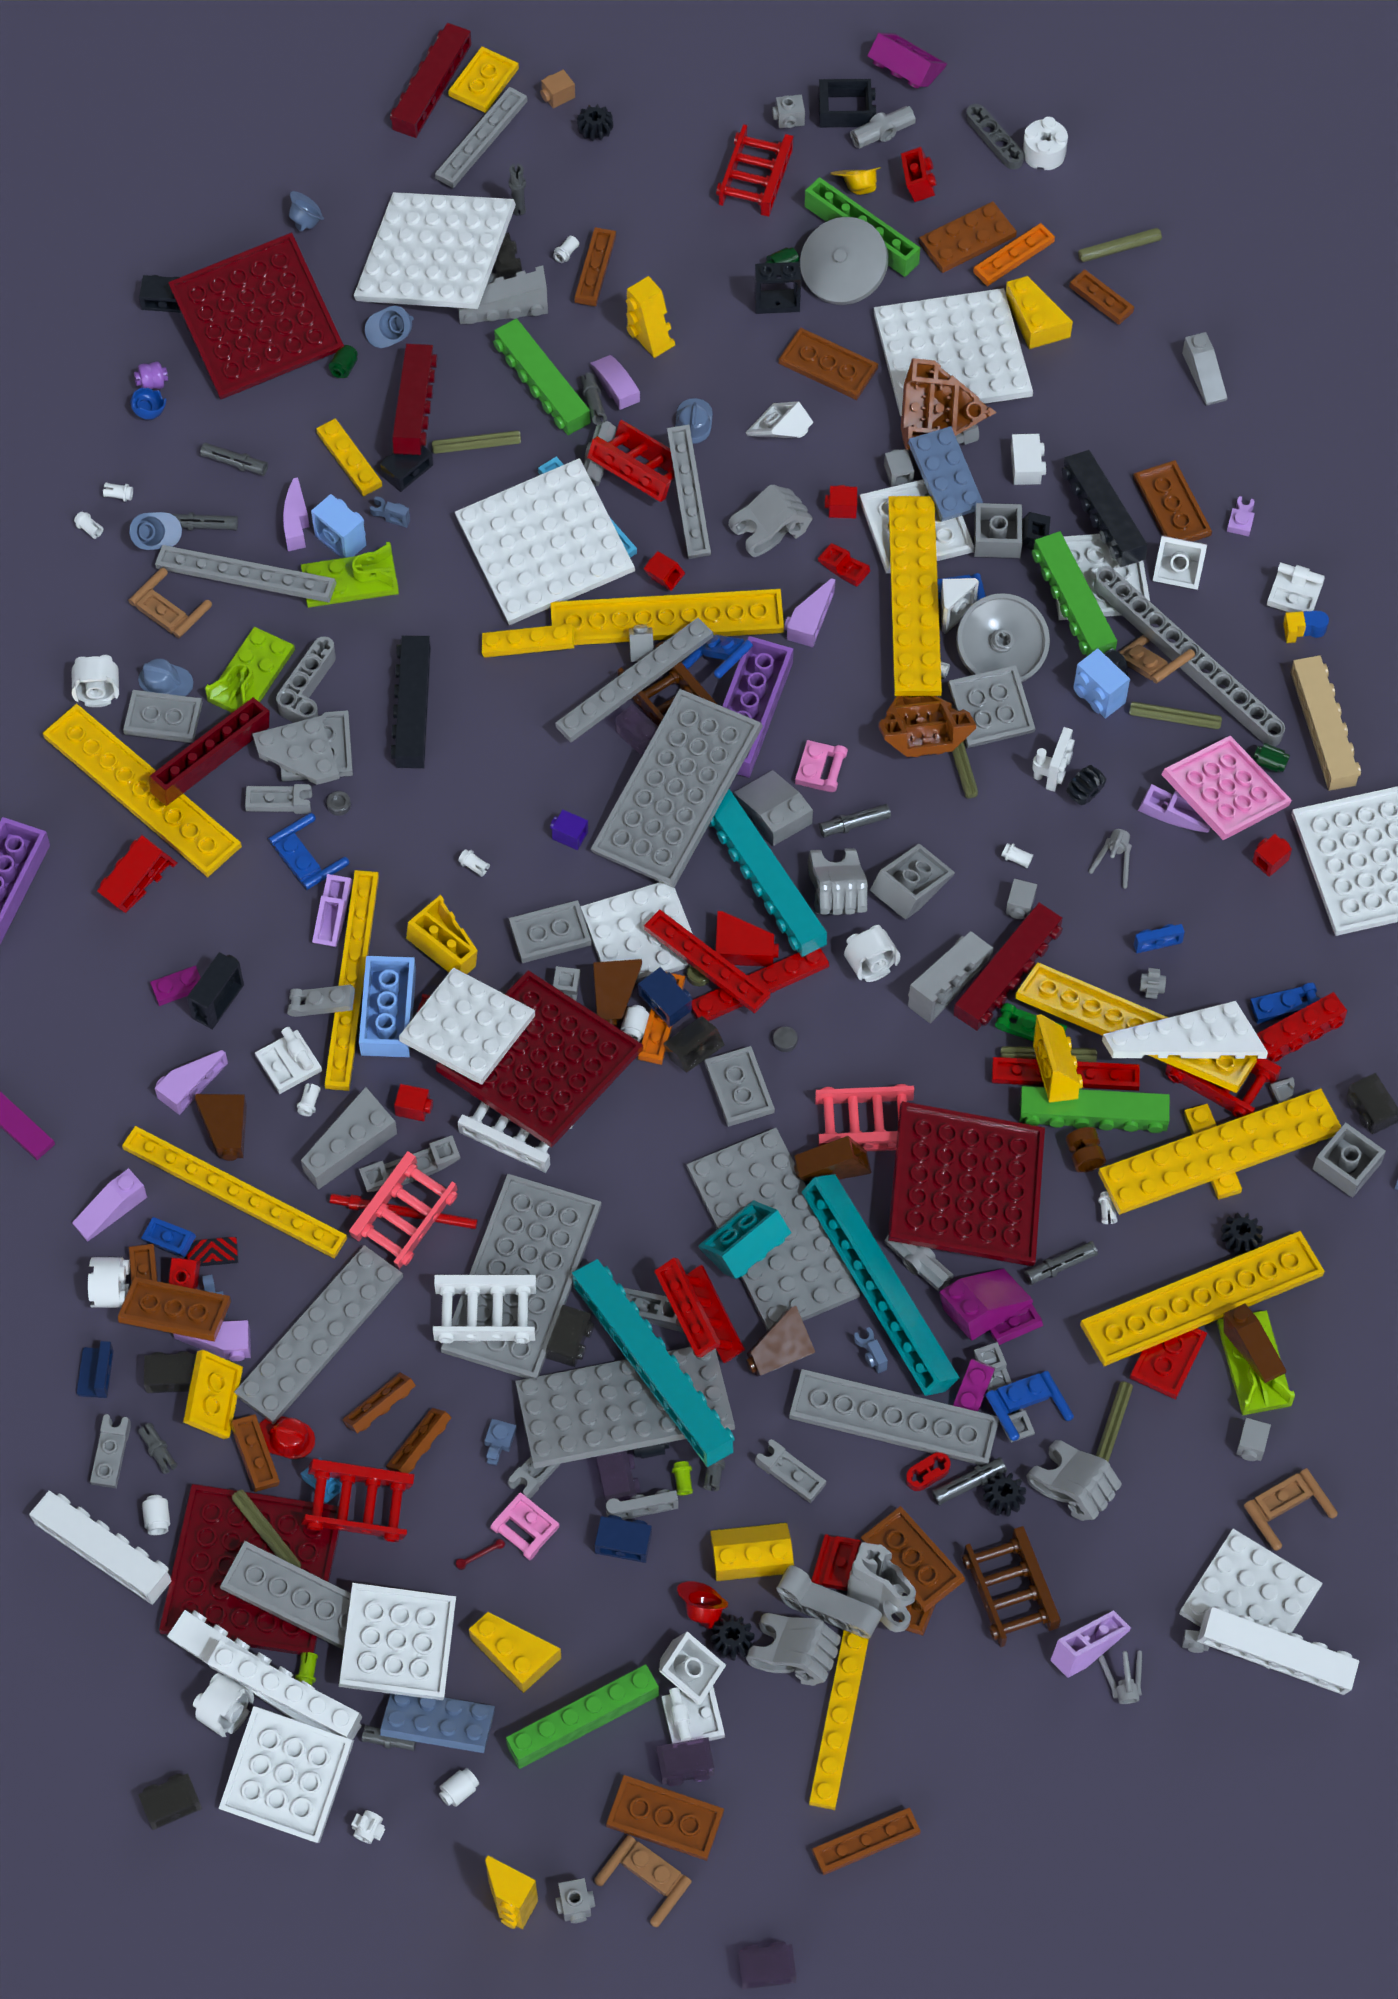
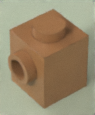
(557, 89)

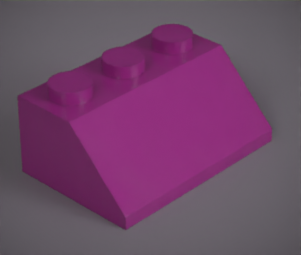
(905, 60)

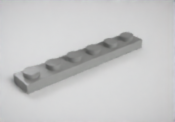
(481, 137)
(689, 491)

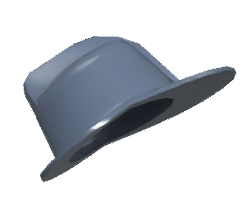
(304, 211)
(388, 326)
(696, 414)
(156, 529)
(165, 678)

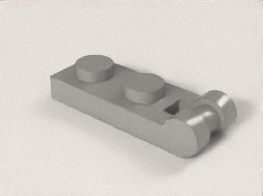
(321, 1000)
(640, 1505)

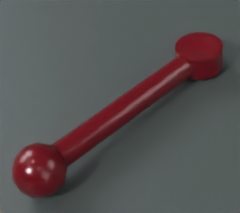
(461, 1563)

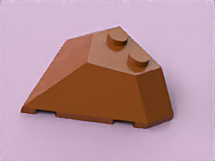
(937, 401)
(925, 725)

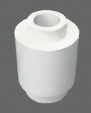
(635, 1022)
(156, 1515)
(458, 1787)

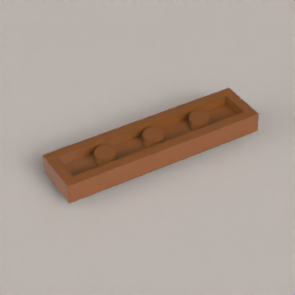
(595, 266)
(866, 1841)

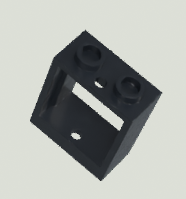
(845, 88)
(787, 298)
(215, 990)

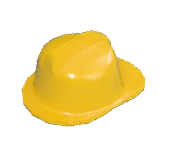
(859, 181)

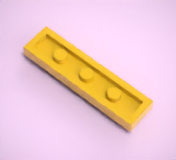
(349, 457)
(528, 640)
(1201, 1119)

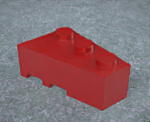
(134, 873)

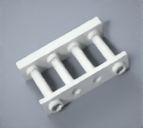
(496, 1139)
(484, 1284)

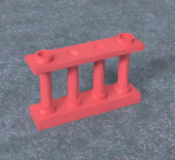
(871, 1141)
(393, 1188)

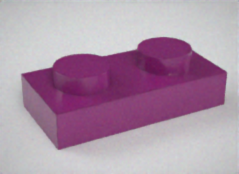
(175, 985)
(1017, 1325)
(974, 1385)

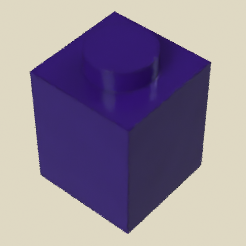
(569, 829)

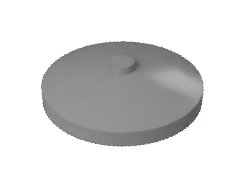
(844, 260)
(1001, 634)

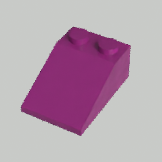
(983, 1301)

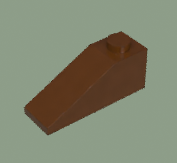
(1252, 1342)

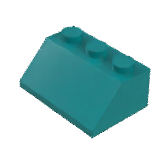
(745, 1239)

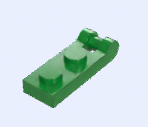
(1025, 1022)

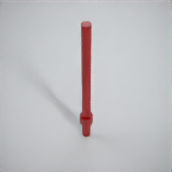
(356, 1202)

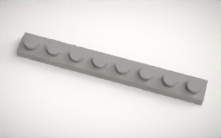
(246, 573)
(634, 680)

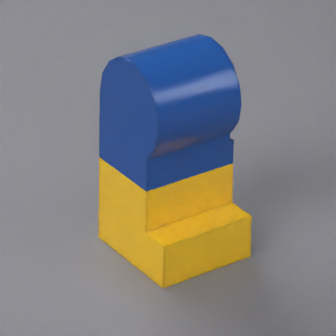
(1305, 624)

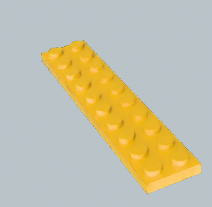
(914, 596)
(721, 612)
(127, 780)
(1108, 1013)
(1219, 1151)
(1201, 1298)

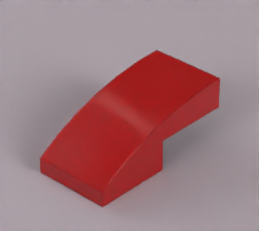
(843, 565)

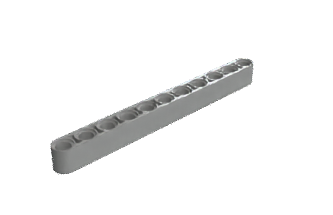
(1193, 667)

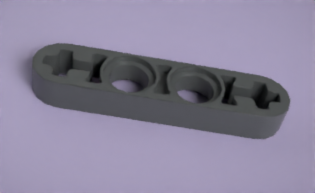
(991, 138)

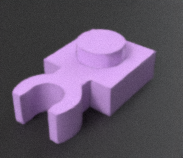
(1241, 518)

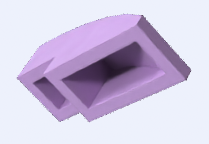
(616, 381)
(295, 517)
(1171, 809)
(332, 910)

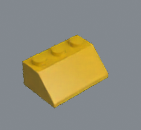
(1055, 1061)
(751, 1551)
(512, 1892)

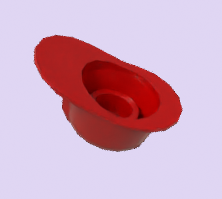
(288, 1437)
(702, 1602)

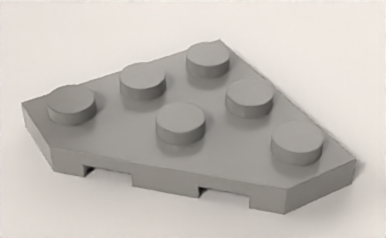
(338, 734)
(299, 749)

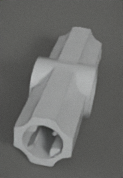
(882, 127)
(606, 432)
(922, 1262)

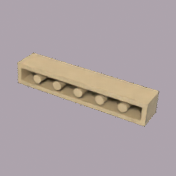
(1324, 723)

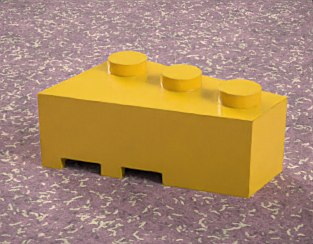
(1036, 313)
(646, 317)
(441, 937)
(513, 1650)

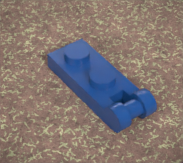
(1282, 1003)

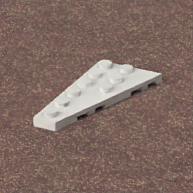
(1191, 1035)

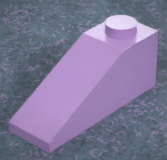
(809, 616)
(182, 1084)
(110, 1204)
(231, 1341)
(1088, 1643)

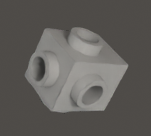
(789, 111)
(573, 1892)

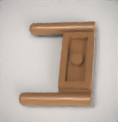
(162, 610)
(1149, 663)
(1283, 1498)
(650, 1869)

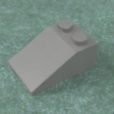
(775, 807)
(911, 881)

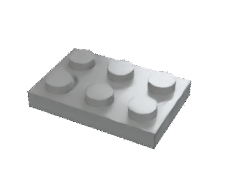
(163, 716)
(550, 931)
(739, 1086)

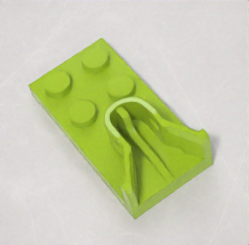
(357, 576)
(250, 670)
(1250, 1389)

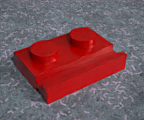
(835, 1562)

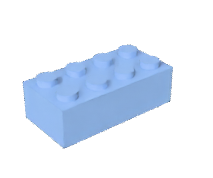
(386, 1005)

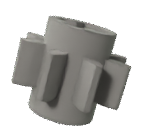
(1152, 983)

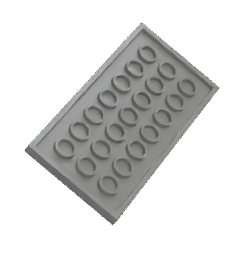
(676, 788)
(529, 1233)
(806, 1265)
(609, 1409)

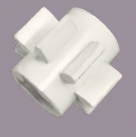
(368, 1827)

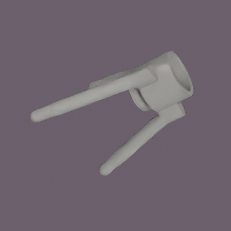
(1117, 844)
(1127, 1691)

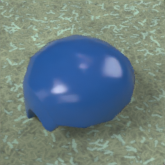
(147, 403)

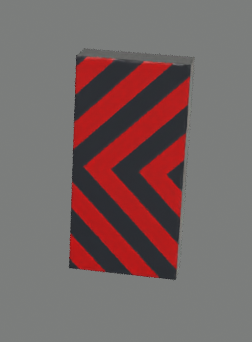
(214, 1251)

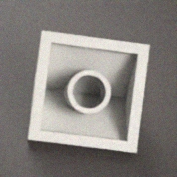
(1179, 562)
(956, 599)

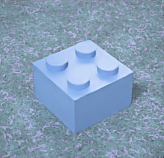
(339, 527)
(1101, 683)

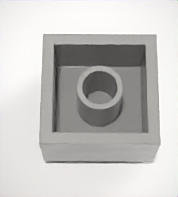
(998, 530)
(1349, 1160)

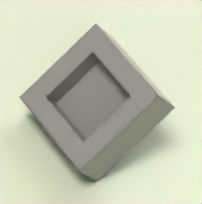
(1190, 1641)

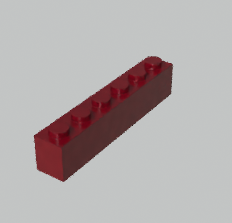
(431, 80)
(413, 399)
(208, 751)
(1008, 967)

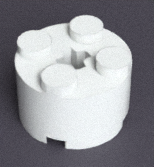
(1045, 144)
(95, 680)
(871, 954)
(108, 1282)
(223, 1705)

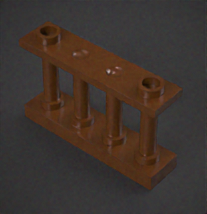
(677, 674)
(1028, 1568)

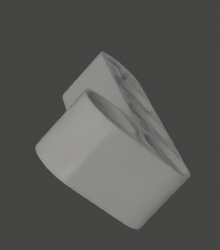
(319, 656)
(827, 1605)

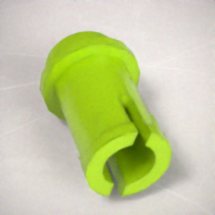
(683, 1478)
(307, 1668)

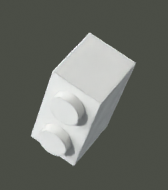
(1026, 459)

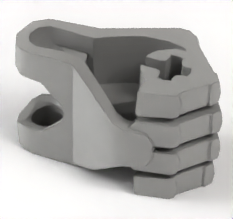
(770, 518)
(838, 885)
(1080, 1480)
(870, 1585)
(798, 1647)

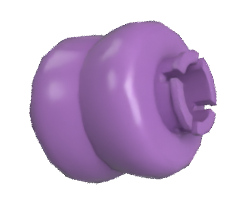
(151, 375)

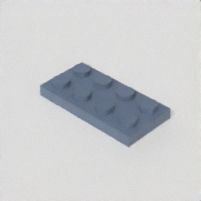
(945, 473)
(438, 1722)

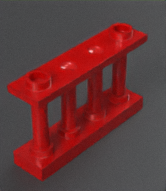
(771, 183)
(627, 467)
(1263, 1069)
(699, 1310)
(372, 1478)

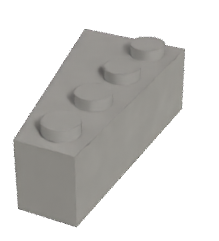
(510, 298)
(948, 976)
(350, 1138)

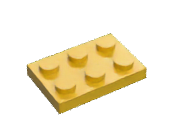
(483, 79)
(212, 1394)

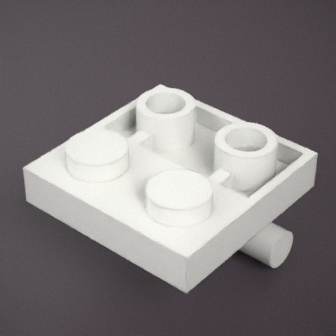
(1295, 589)
(1054, 767)
(288, 1061)
(692, 1721)

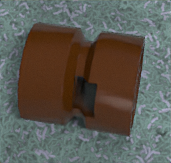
(1085, 1149)

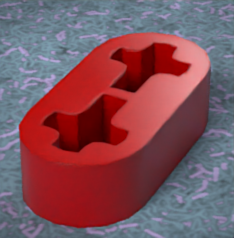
(925, 1467)

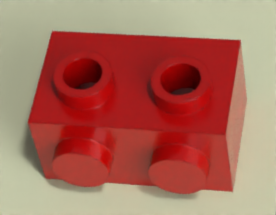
(918, 174)

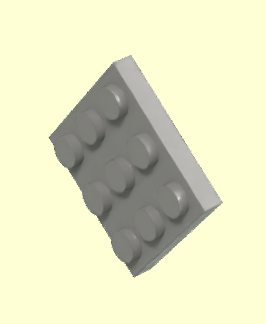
(995, 704)

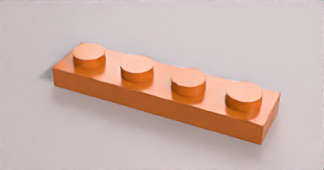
(1014, 254)
(657, 1033)

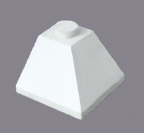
(782, 421)
(691, 1666)

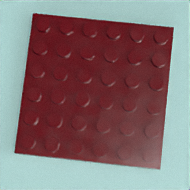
(256, 315)
(554, 1065)
(967, 1184)
(208, 1546)

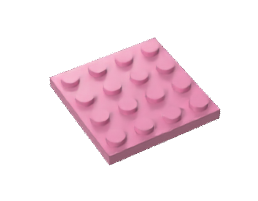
(1226, 787)

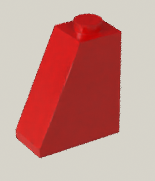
(744, 942)

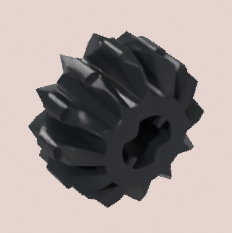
(595, 122)
(1086, 785)
(1241, 1242)
(995, 1490)
(734, 1629)

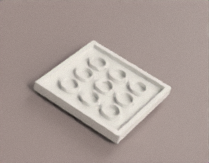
(951, 535)
(1090, 556)
(619, 931)
(467, 1026)
(1252, 1584)
(397, 1641)
(286, 1774)

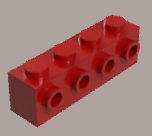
(1303, 1027)

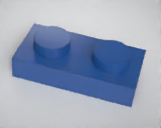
(1155, 939)
(168, 1237)

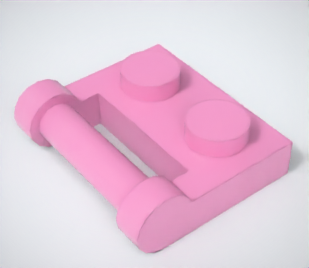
(813, 764)
(531, 1520)

